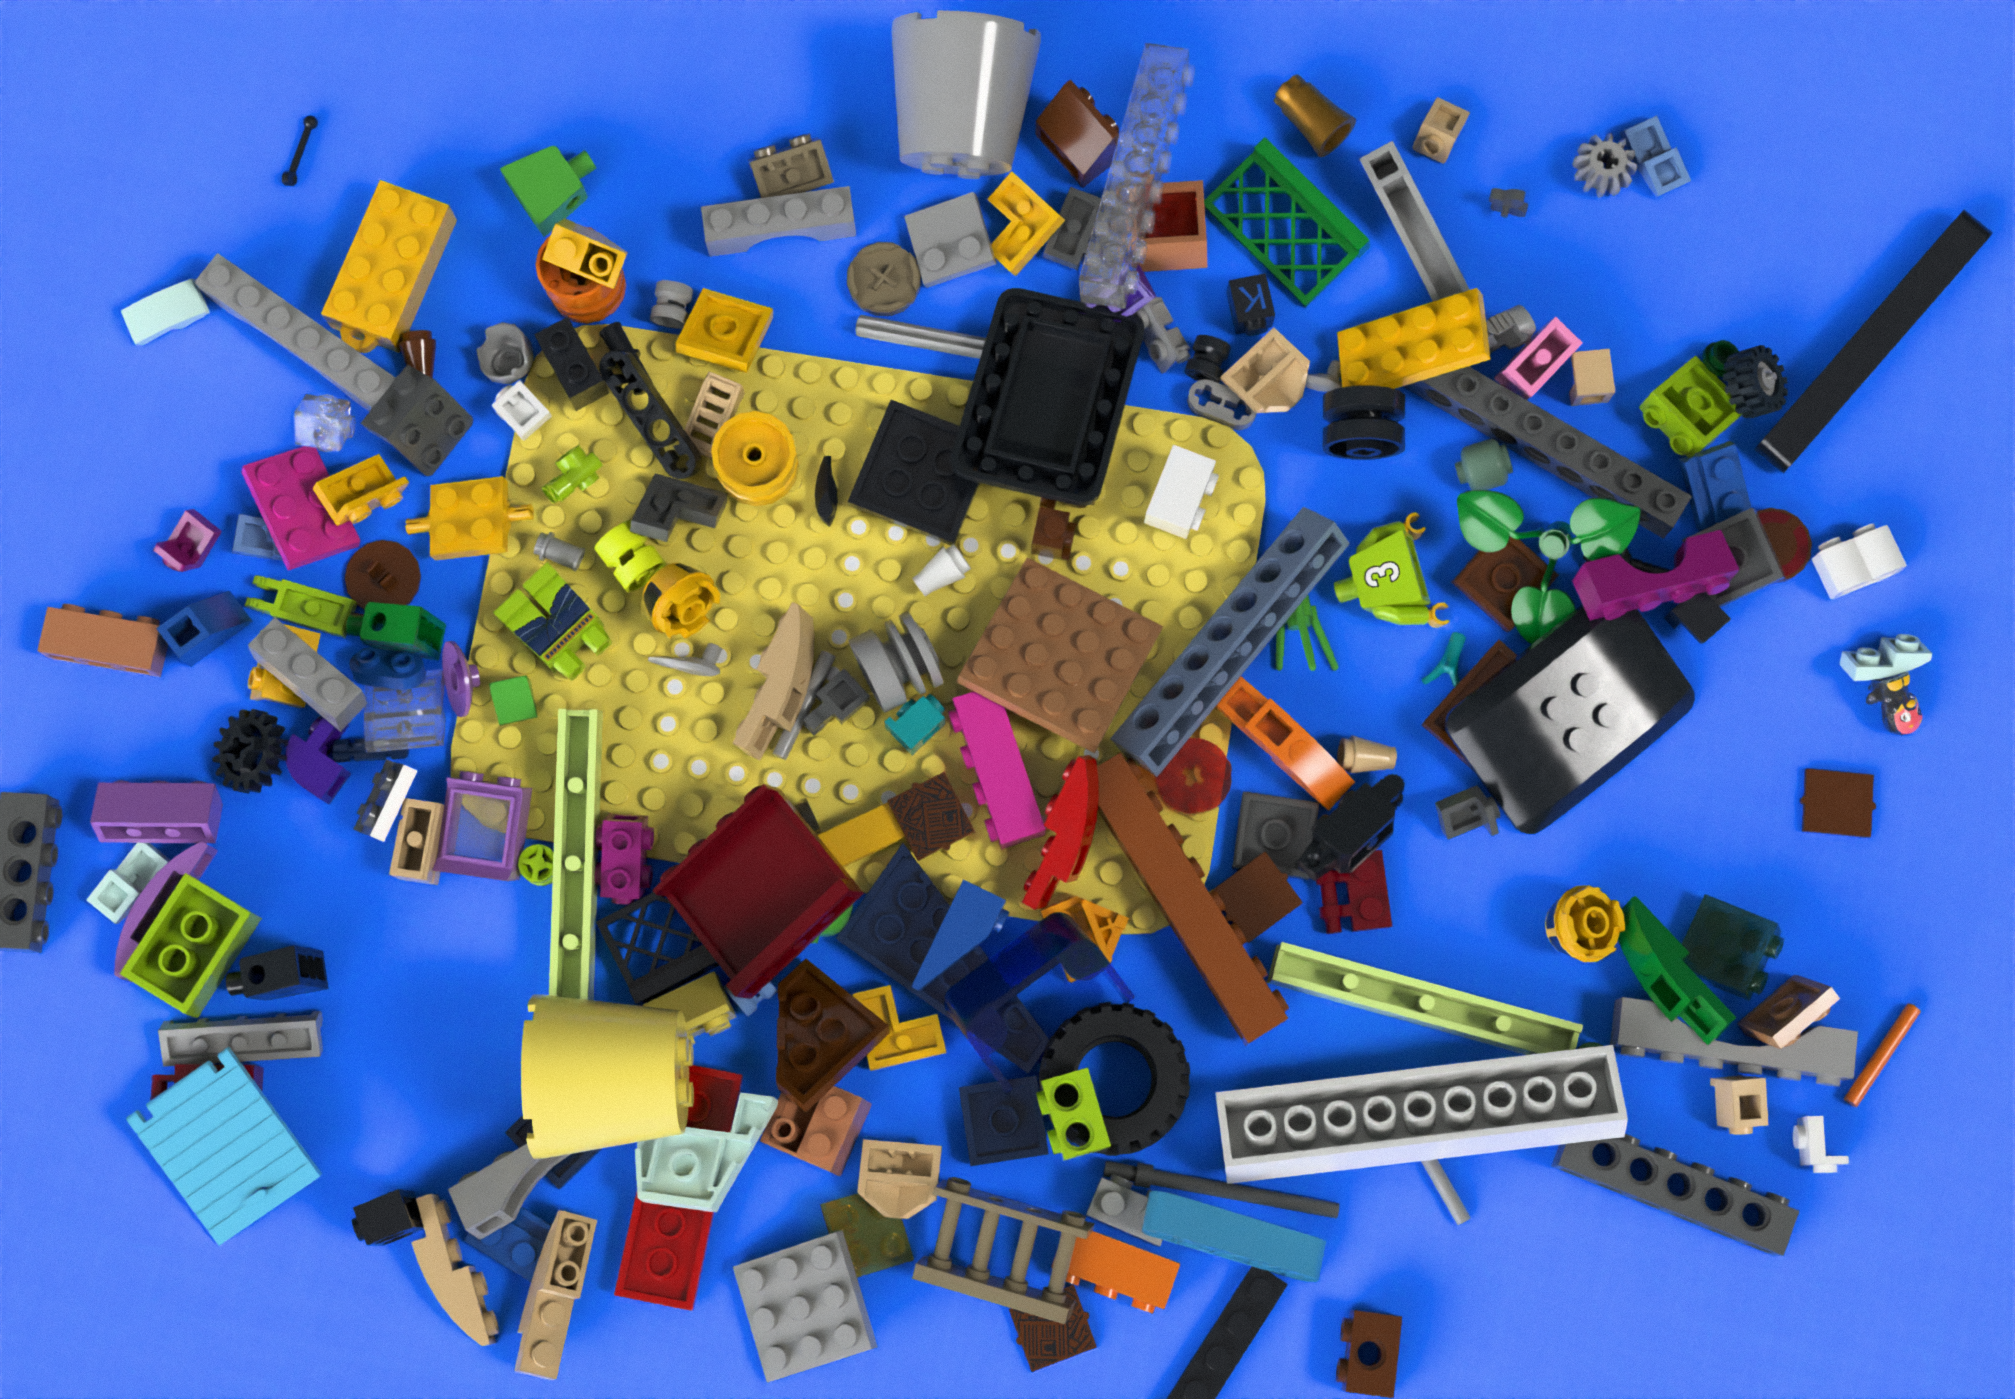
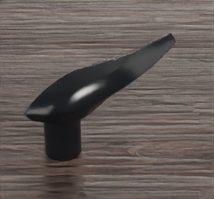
(826, 492)

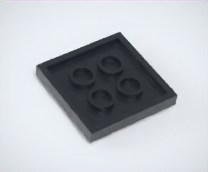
(911, 475)

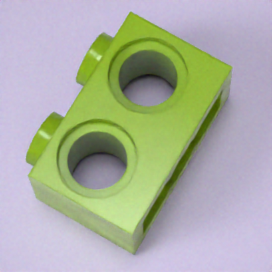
(1083, 1112)

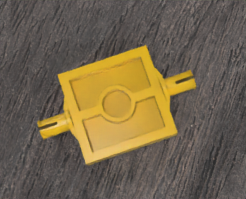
(469, 518)

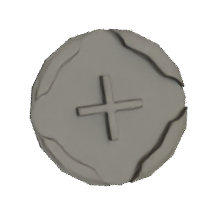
(883, 279)

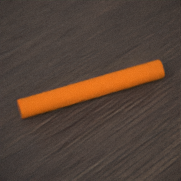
(1882, 1055)

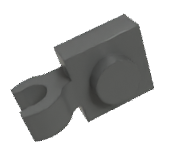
(839, 699)

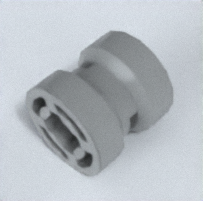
(671, 304)

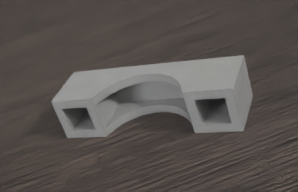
(813, 214)

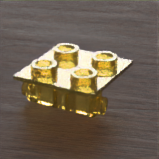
(871, 1238)

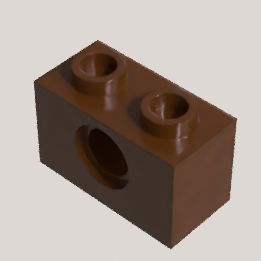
(1384, 1333)

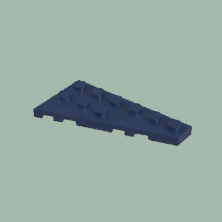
(895, 933)

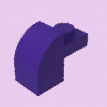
(310, 764)

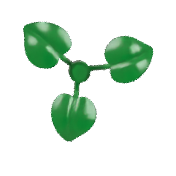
(1597, 523)

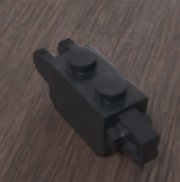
(1353, 829)

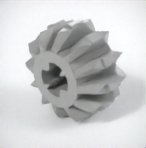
(1617, 160)

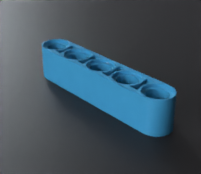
(1233, 1236)

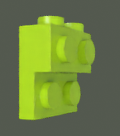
(1690, 408)

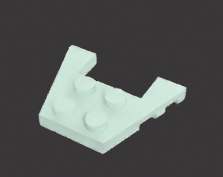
(701, 1164)

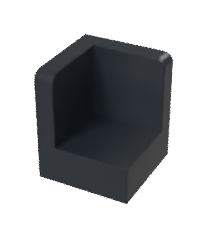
(1699, 616)

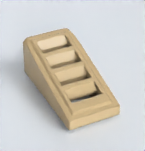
(699, 410)

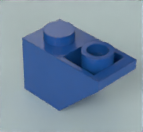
(204, 627)

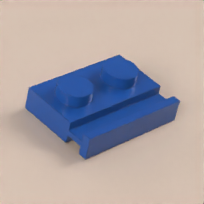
(1715, 484)
(516, 1244)

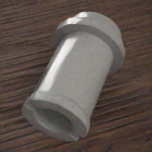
(558, 551)

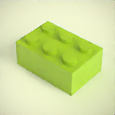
(190, 946)

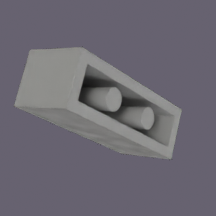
(307, 674)

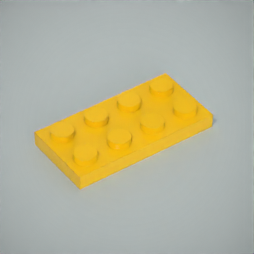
(1416, 343)

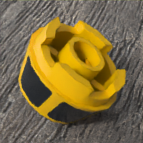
(679, 599)
(1585, 923)

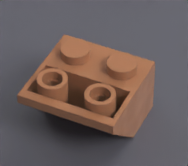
(823, 1133)

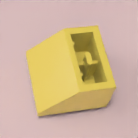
(703, 1006)

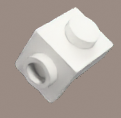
(1810, 1140)

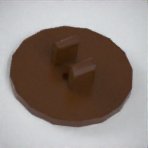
(383, 574)

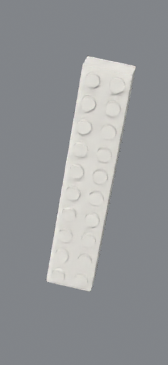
(1421, 1114)

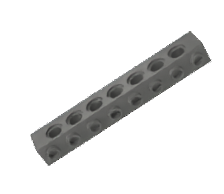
(1554, 445)

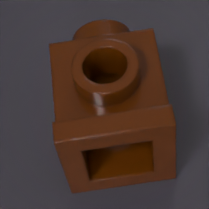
(1053, 534)

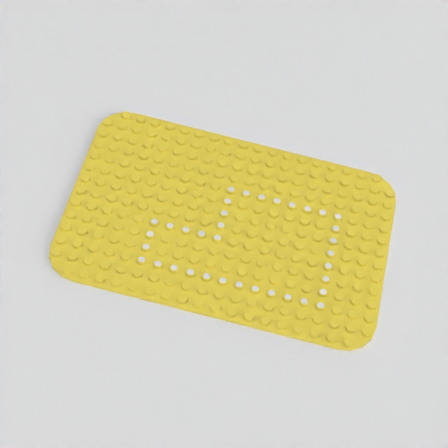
(674, 731)

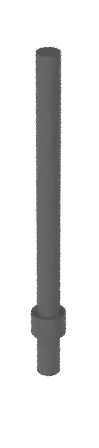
(1144, 1175)

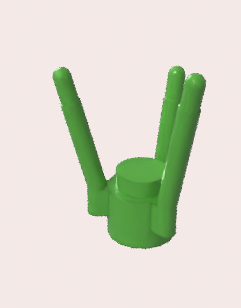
(1301, 620)

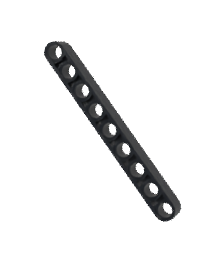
(1873, 341)

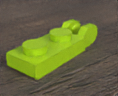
(304, 606)

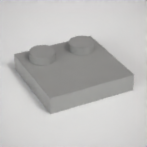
(950, 240)

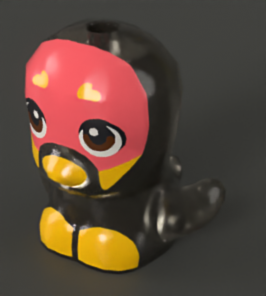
(1899, 707)

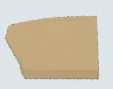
(1269, 375)
(898, 1176)

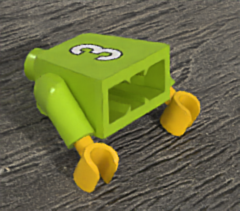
(1390, 576)

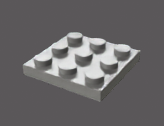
(805, 1306)

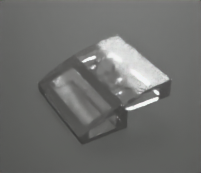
(405, 717)

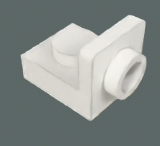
(520, 409)

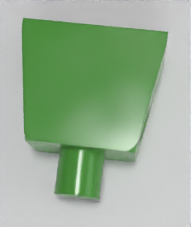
(548, 185)

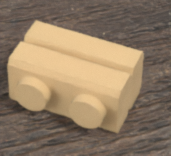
(417, 842)

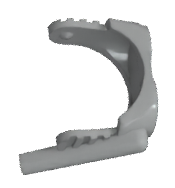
(1511, 327)

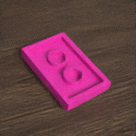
(293, 510)

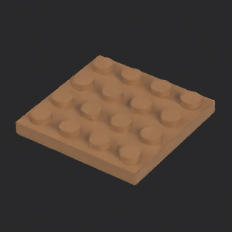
(1060, 655)

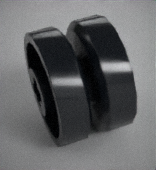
(1363, 422)

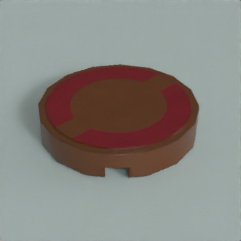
(1788, 538)

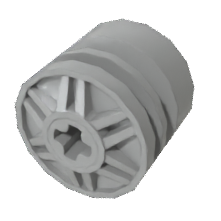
(896, 661)

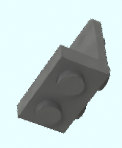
(419, 420)

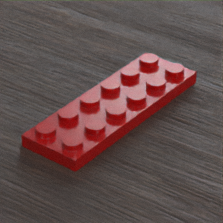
(670, 1243)

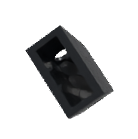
(279, 974)

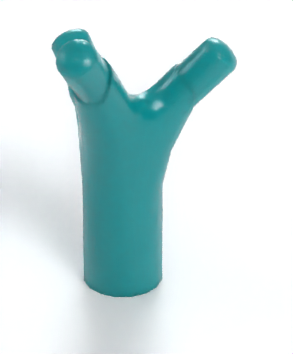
(1449, 661)

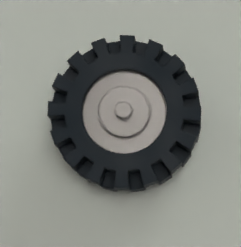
(1755, 381)

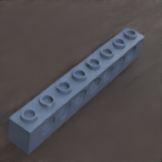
(1230, 641)

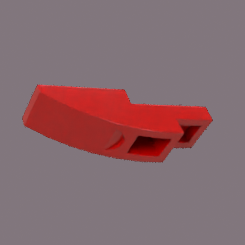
(1073, 820)

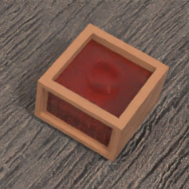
(1178, 230)

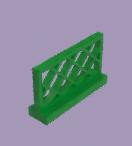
(1309, 199)

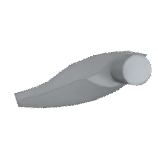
(1327, 381)
(697, 666)

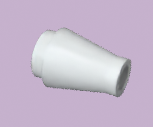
(942, 570)

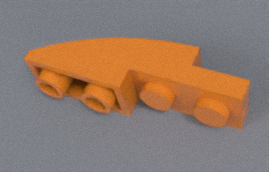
(1286, 743)

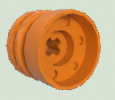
(574, 296)

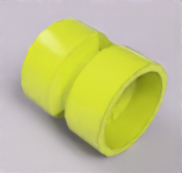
(630, 556)

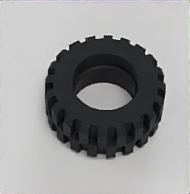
(1156, 1044)

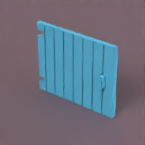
(222, 1145)

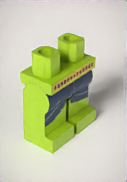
(563, 632)

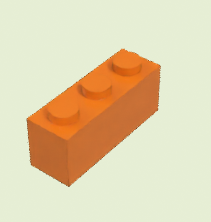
(1122, 1270)

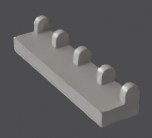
(248, 1038)

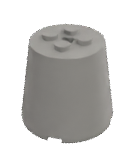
(961, 90)

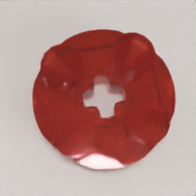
(1198, 798)

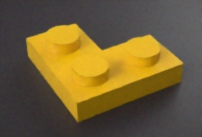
(1030, 223)
(908, 1039)

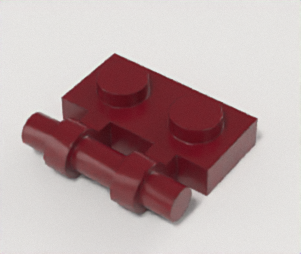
(1366, 896)

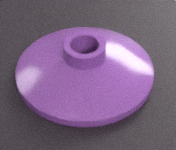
(459, 678)

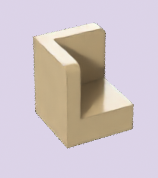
(1592, 377)

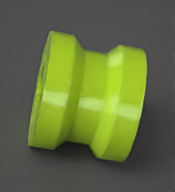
(532, 862)

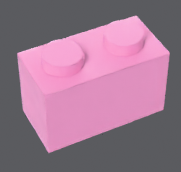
(1538, 359)

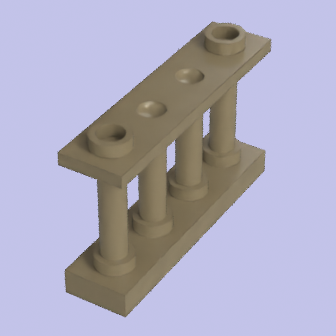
(976, 1278)

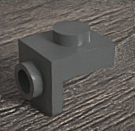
(1467, 812)

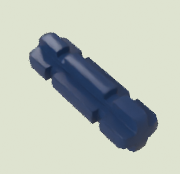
(344, 750)

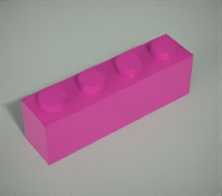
(999, 770)

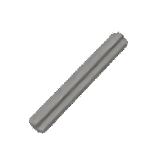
(919, 336)

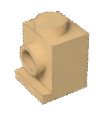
(1740, 1103)

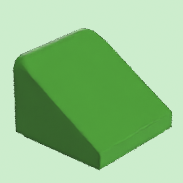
(513, 700)

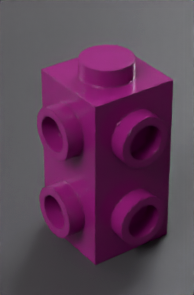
(623, 863)

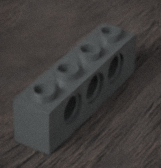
(17, 814)

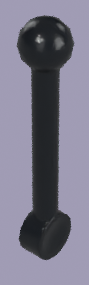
(289, 177)

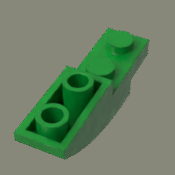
(1659, 966)

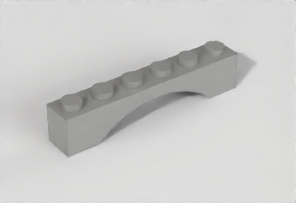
(1414, 224)
(294, 331)
(1818, 1053)
(496, 1193)

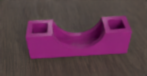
(1613, 586)

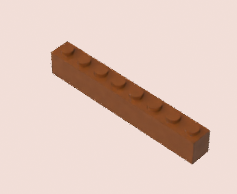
(1185, 901)

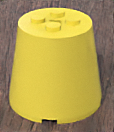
(602, 1074)

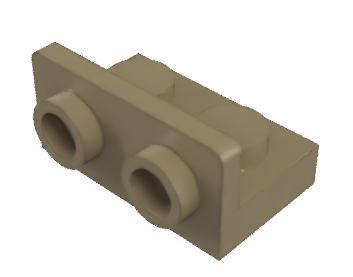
(792, 168)

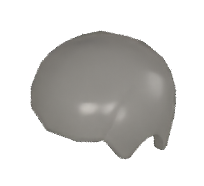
(505, 353)

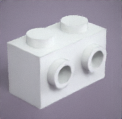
(1180, 492)

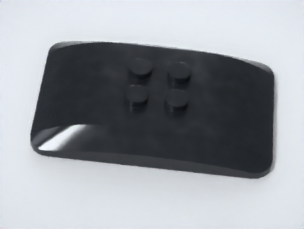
(1048, 397)
(1568, 715)

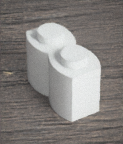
(1858, 561)

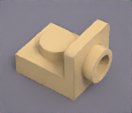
(1440, 130)

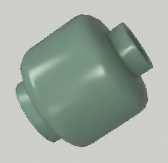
(1484, 465)

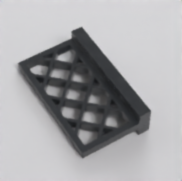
(667, 977)

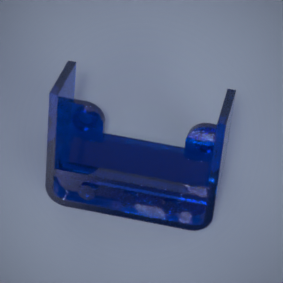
(980, 993)

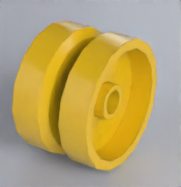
(752, 436)

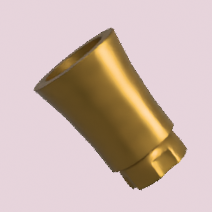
(1314, 115)

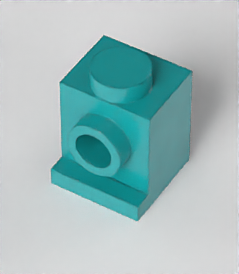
(916, 722)

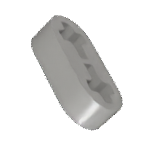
(1219, 413)

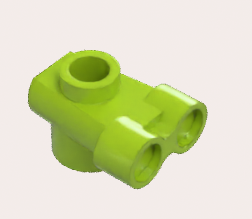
(577, 470)

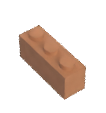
(103, 640)

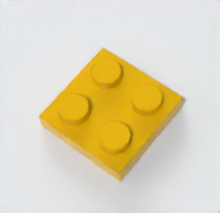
(724, 330)

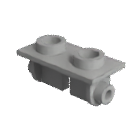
(1162, 345)

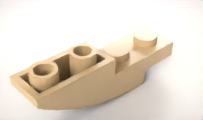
(788, 671)
(456, 1289)
(552, 1293)

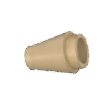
(1365, 755)

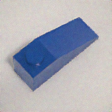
(964, 928)

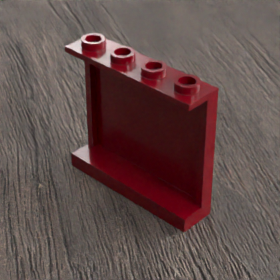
(758, 889)

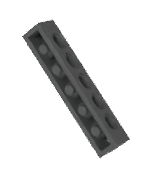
(1768, 1234)

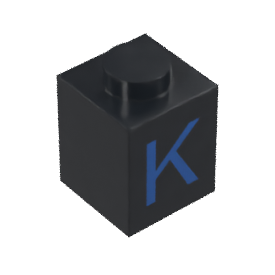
(1250, 304)

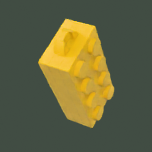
(388, 268)

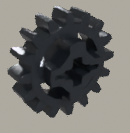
(250, 751)

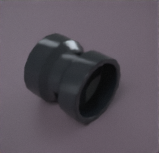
(1208, 358)

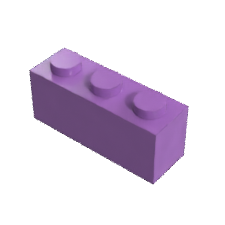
(156, 812)

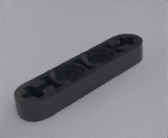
(655, 410)

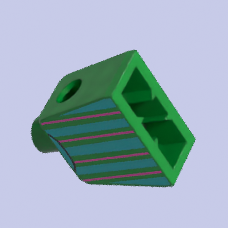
(399, 629)

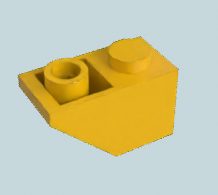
(585, 253)

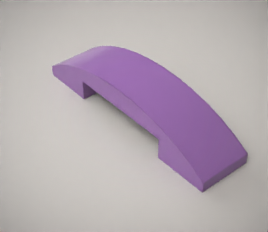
(154, 896)

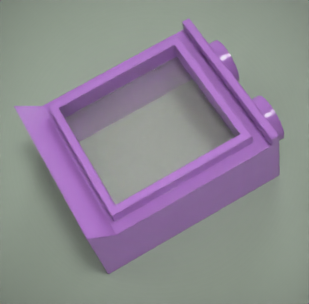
(483, 827)

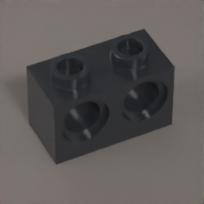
(572, 363)
(387, 1218)

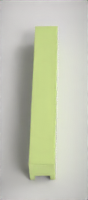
(575, 853)
(1420, 1002)

